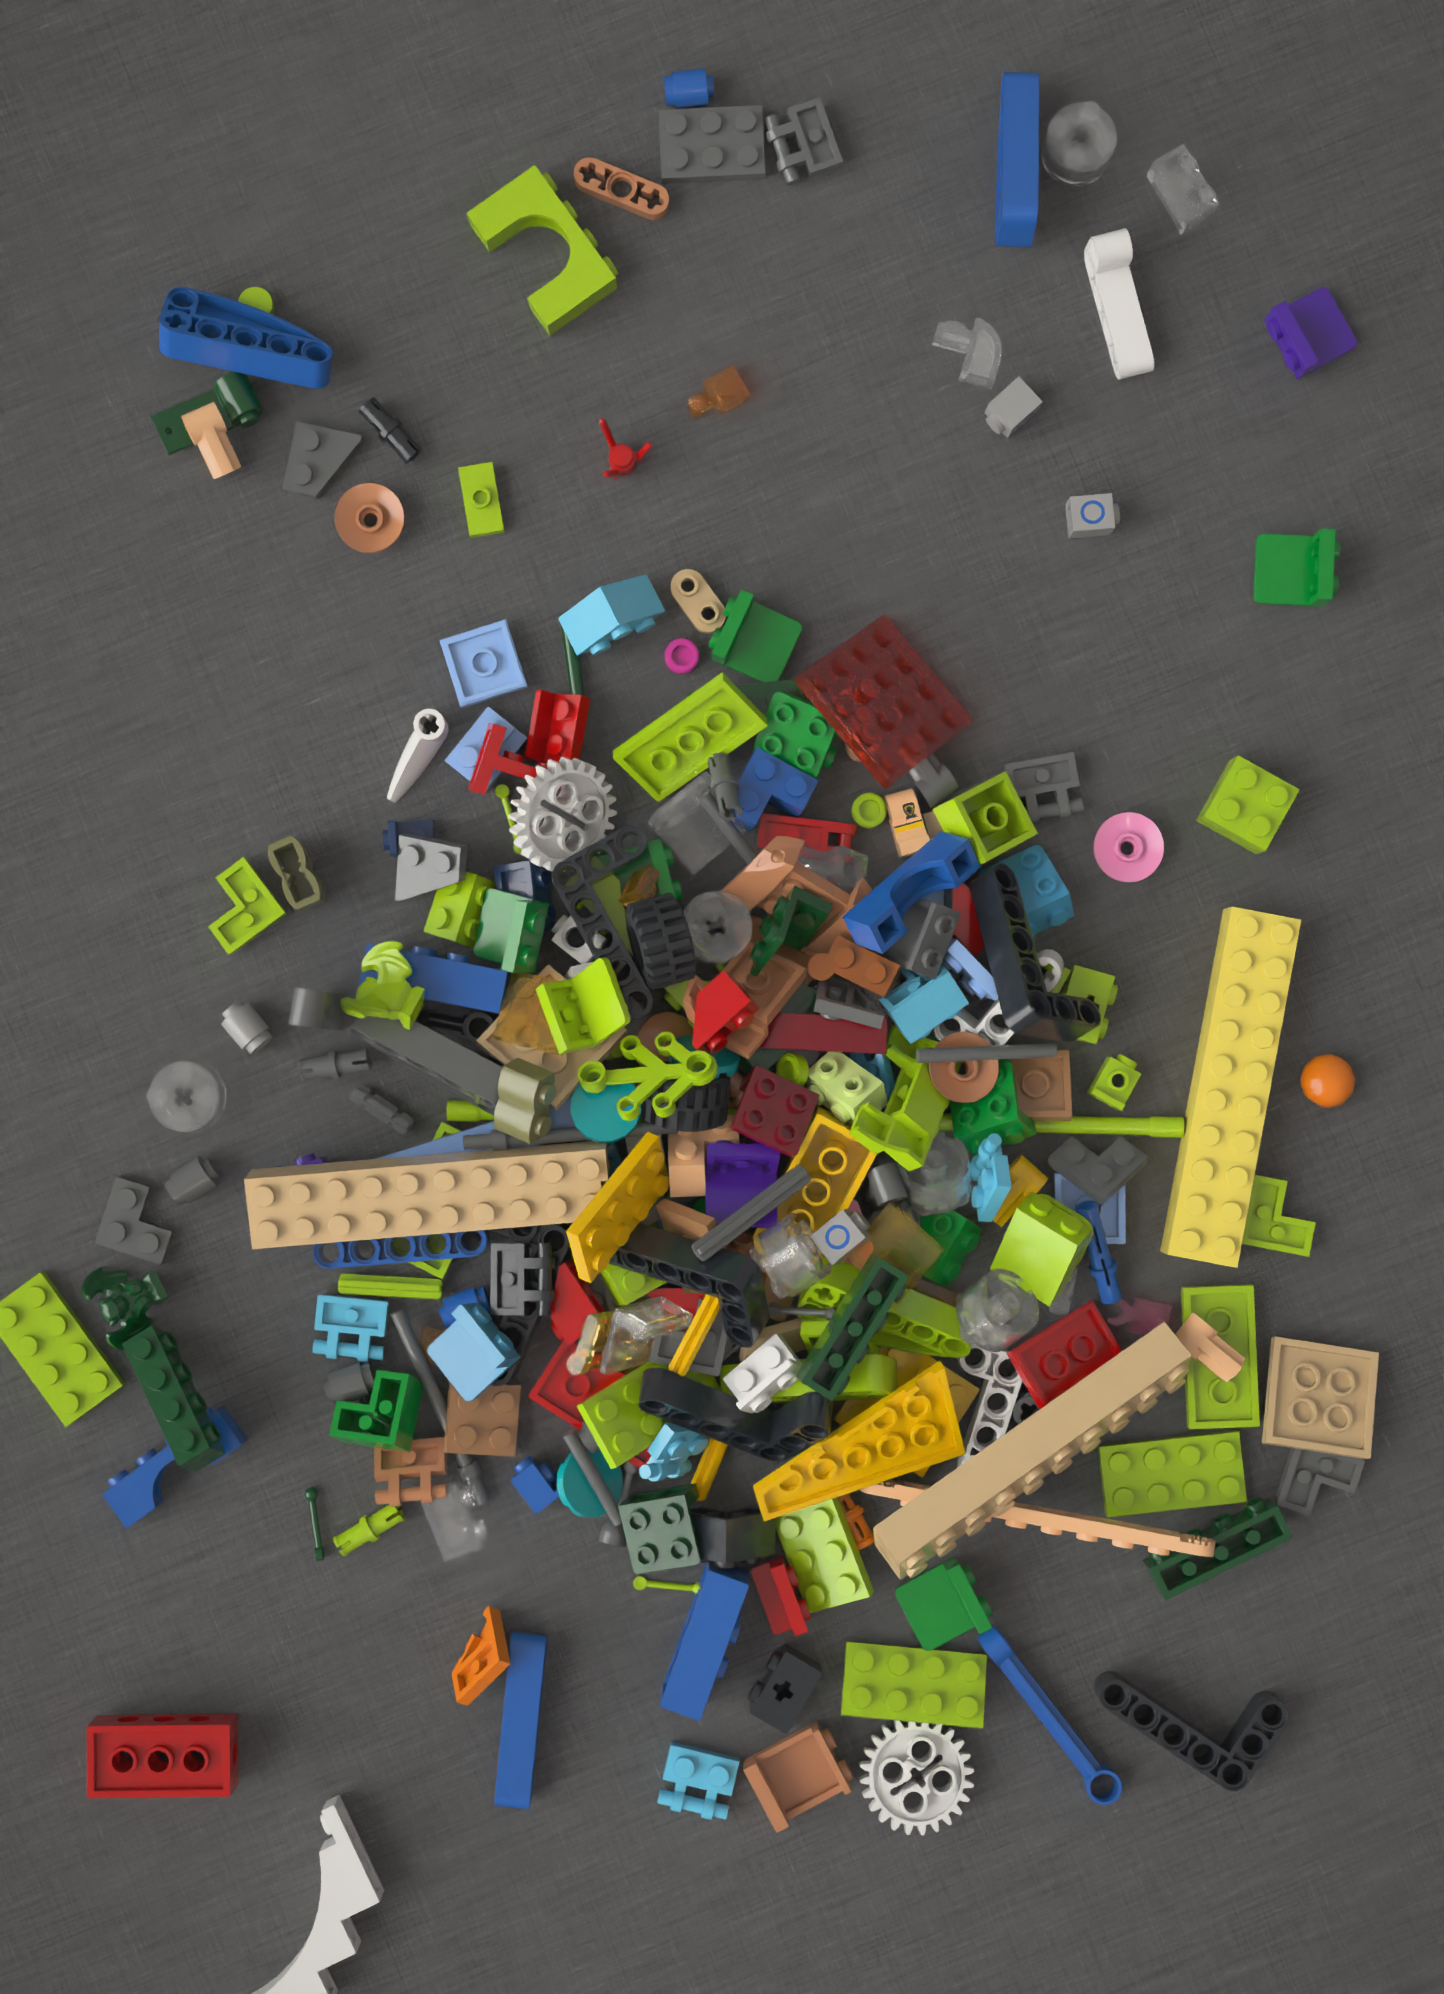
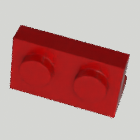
(777, 1593)

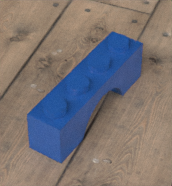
(936, 866)
(140, 1491)

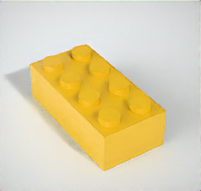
(835, 1167)

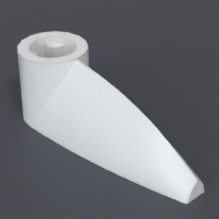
(417, 753)

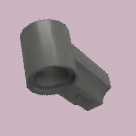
(933, 781)
(883, 1186)

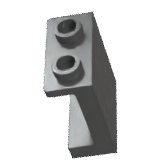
(927, 939)

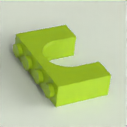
(533, 203)

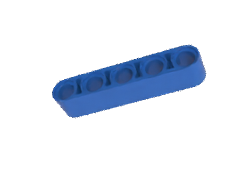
(385, 1253)
(520, 1720)

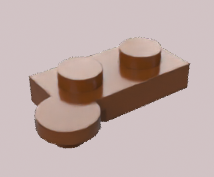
(856, 966)

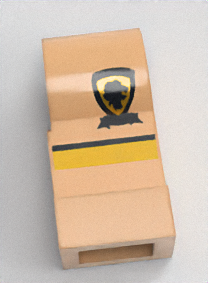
(906, 822)

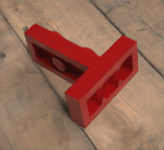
(489, 759)

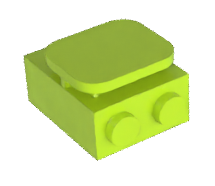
(1043, 1245)

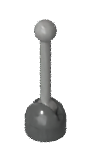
(615, 1534)

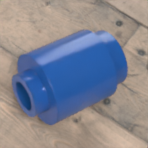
(688, 88)
(466, 1296)

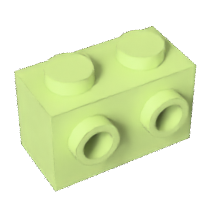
(844, 1086)

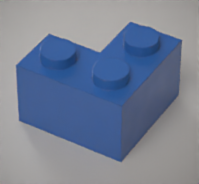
(771, 782)

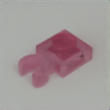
(1143, 1316)

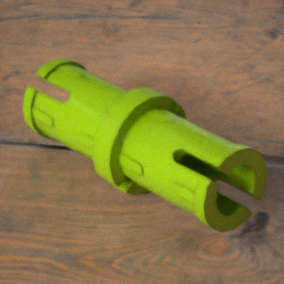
(368, 1529)

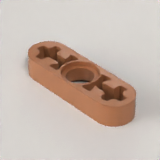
(616, 174)

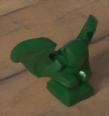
(125, 1302)

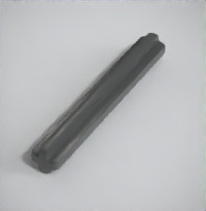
(751, 1212)

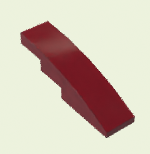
(820, 1034)

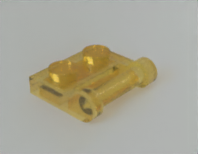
(593, 1339)

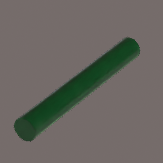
(573, 667)

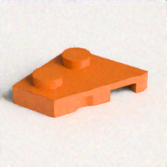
(483, 1659)

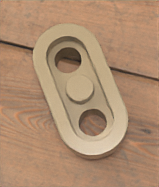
(697, 600)

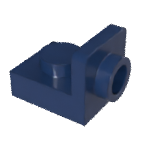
(395, 828)

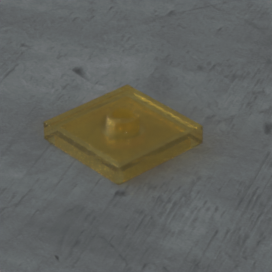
(899, 1243)

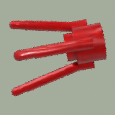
(621, 456)

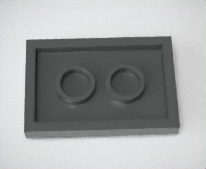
(711, 144)

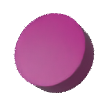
(682, 656)

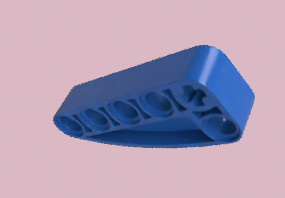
(1017, 160)
(240, 339)

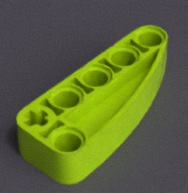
(913, 1325)
(870, 1379)

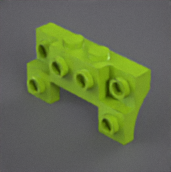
(912, 1111)

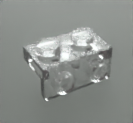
(455, 1523)

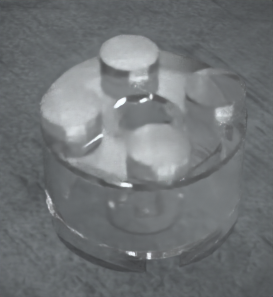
(1088, 127)
(736, 925)
(167, 1096)
(943, 1179)
(789, 1256)
(996, 1311)

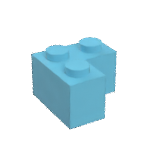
(611, 614)
(923, 1003)

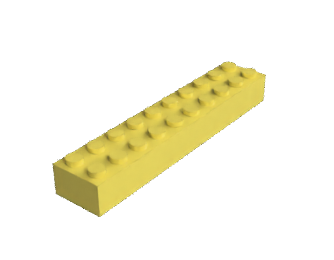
(1230, 1086)

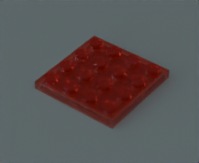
(883, 701)

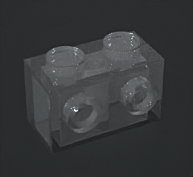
(1182, 189)

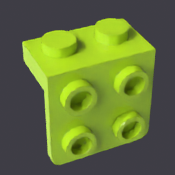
(584, 1008)

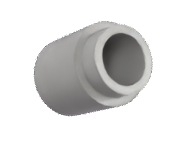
(246, 1027)

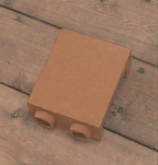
(797, 1774)

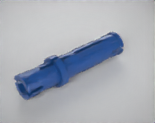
(1108, 1286)

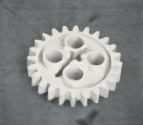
(578, 784)
(935, 1801)

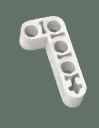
(1117, 303)
(985, 1026)
(982, 1415)

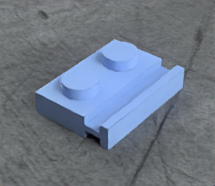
(467, 750)

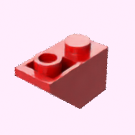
(721, 1011)

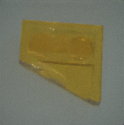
(522, 1016)

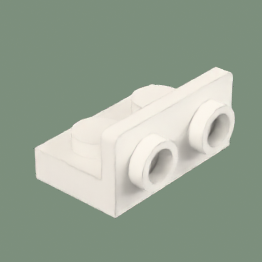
(763, 1374)

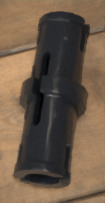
(390, 430)

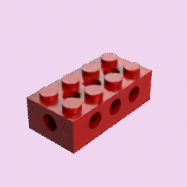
(150, 1775)

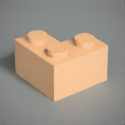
(688, 1157)

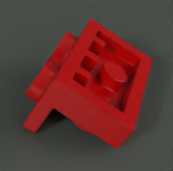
(557, 726)

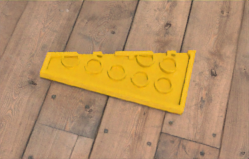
(889, 1439)

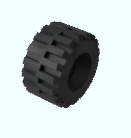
(661, 941)
(696, 1110)

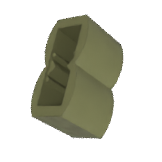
(299, 883)
(524, 1100)

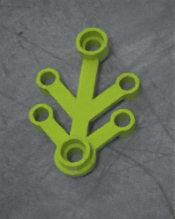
(651, 1075)

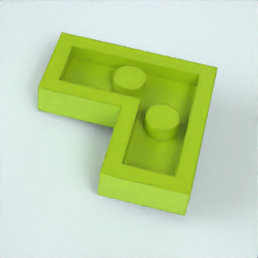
(254, 909)
(1267, 1227)

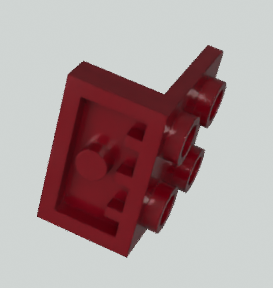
(774, 1110)

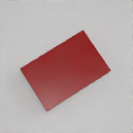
(1064, 1353)

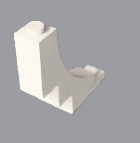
(347, 1888)

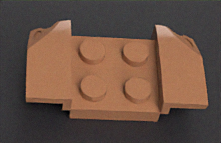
(777, 872)
(769, 989)

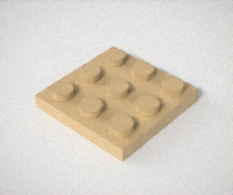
(563, 1066)
(1320, 1398)

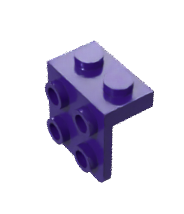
(1310, 332)
(736, 1176)

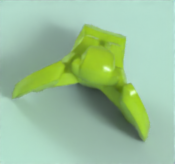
(389, 994)

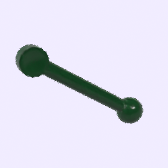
(311, 1494)

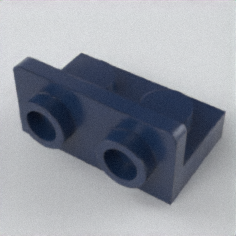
(528, 881)

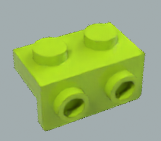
(458, 910)

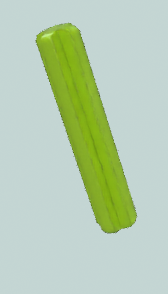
(390, 1286)

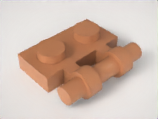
(423, 1462)

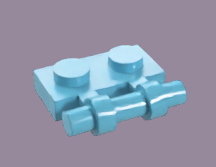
(993, 1178)
(352, 1316)
(670, 1452)
(701, 1770)

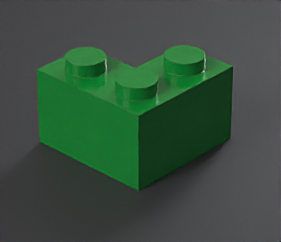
(388, 1418)

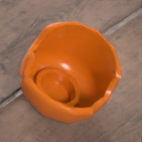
(1327, 1080)

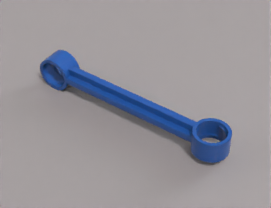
(1049, 1715)

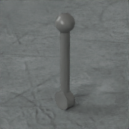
(776, 1310)

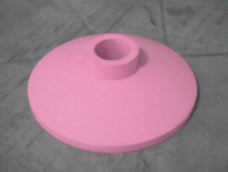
(1145, 841)

